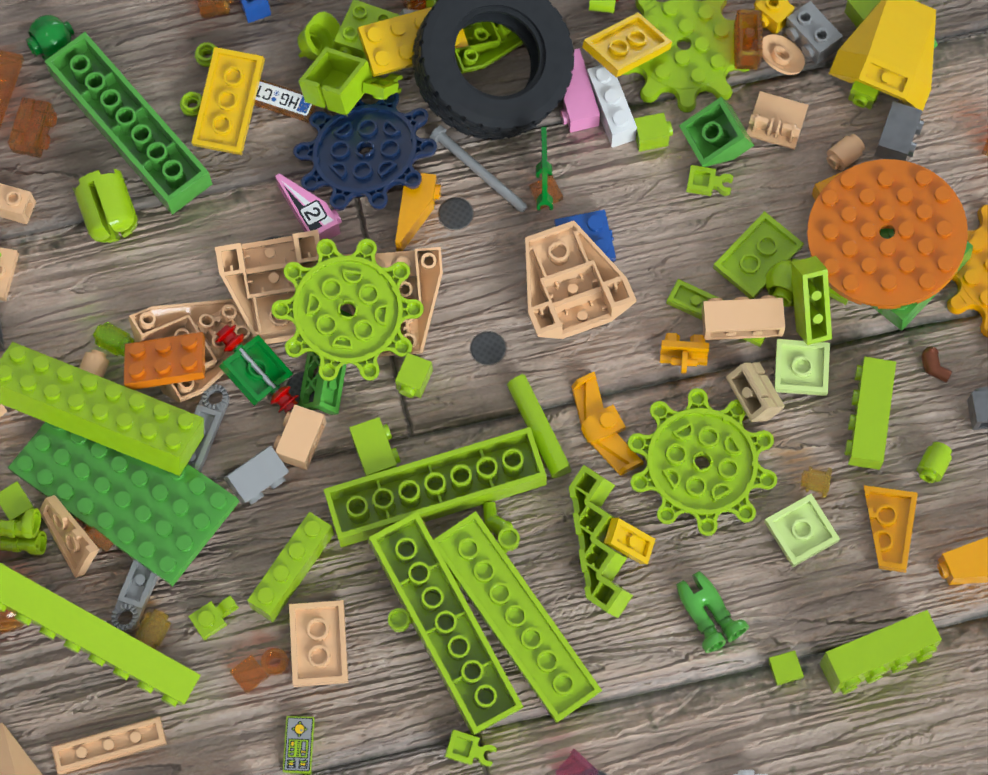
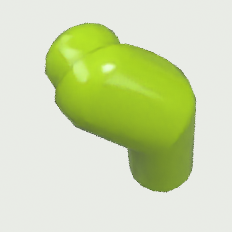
(492, 521)

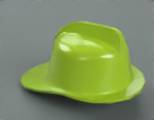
(317, 35)

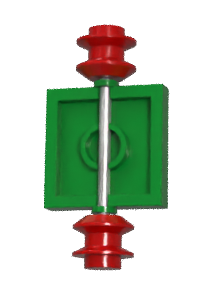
(256, 369)

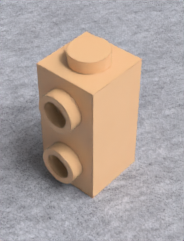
(16, 204)

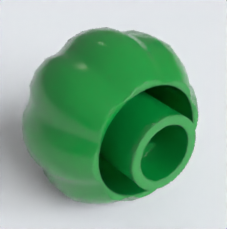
(48, 35)

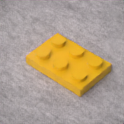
(627, 44)

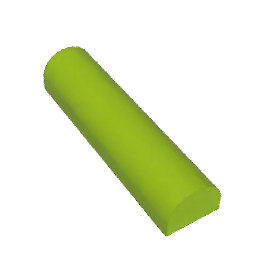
(541, 429)

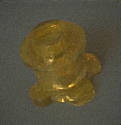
(816, 480)

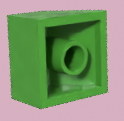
(716, 134)

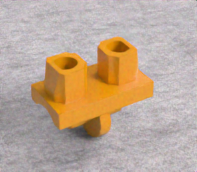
(683, 352)

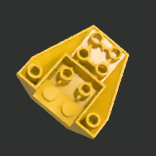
(891, 51)

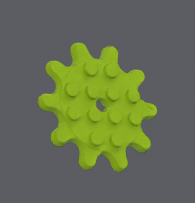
(697, 68)
(350, 281)
(708, 434)

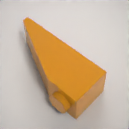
(415, 209)

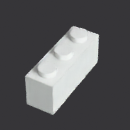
(612, 106)

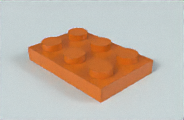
(164, 361)

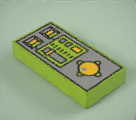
(298, 745)

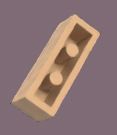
(743, 318)

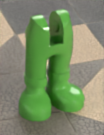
(709, 597)

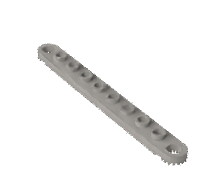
(140, 580)

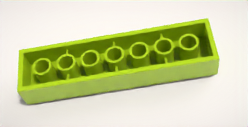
(98, 409)
(436, 485)
(445, 623)

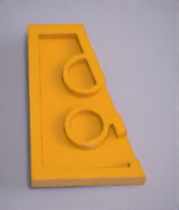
(891, 523)

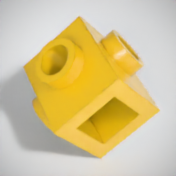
(774, 13)

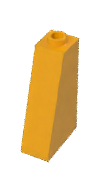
(965, 564)

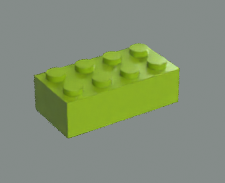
(880, 652)

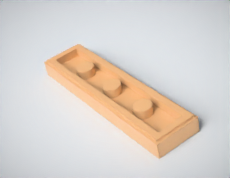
(109, 745)

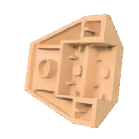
(257, 279)
(572, 283)

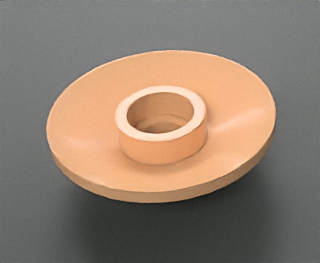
(782, 54)

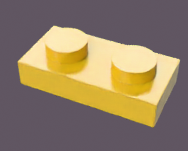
(629, 541)

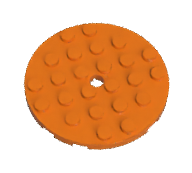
(896, 196)

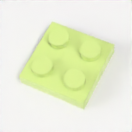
(801, 367)
(802, 530)

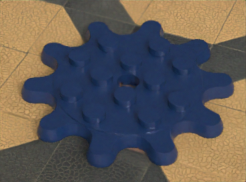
(388, 164)

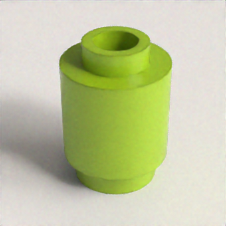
(934, 462)

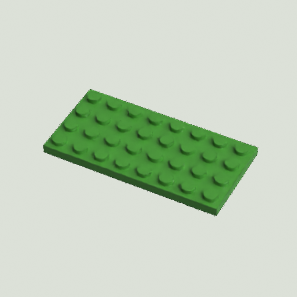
(137, 506)

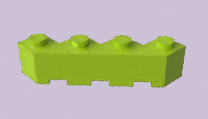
(597, 559)

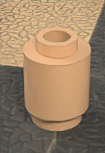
(845, 152)
(95, 363)

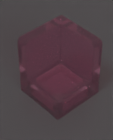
(576, 765)

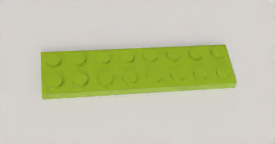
(516, 617)

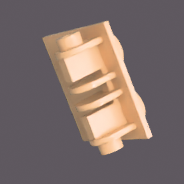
(777, 120)

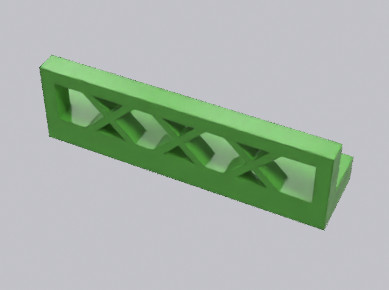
(327, 393)

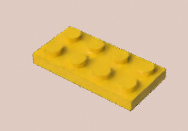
(391, 41)
(228, 101)

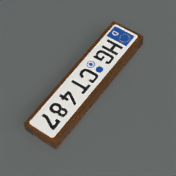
(283, 101)

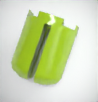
(106, 206)

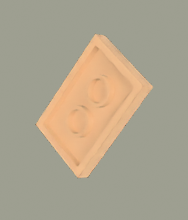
(318, 643)

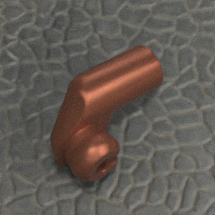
(932, 365)

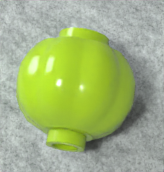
(780, 282)

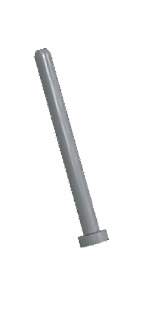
(440, 136)

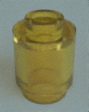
(153, 628)

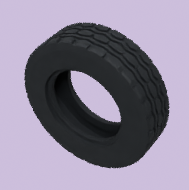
(470, 109)

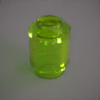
(112, 338)

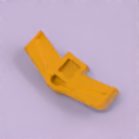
(602, 425)

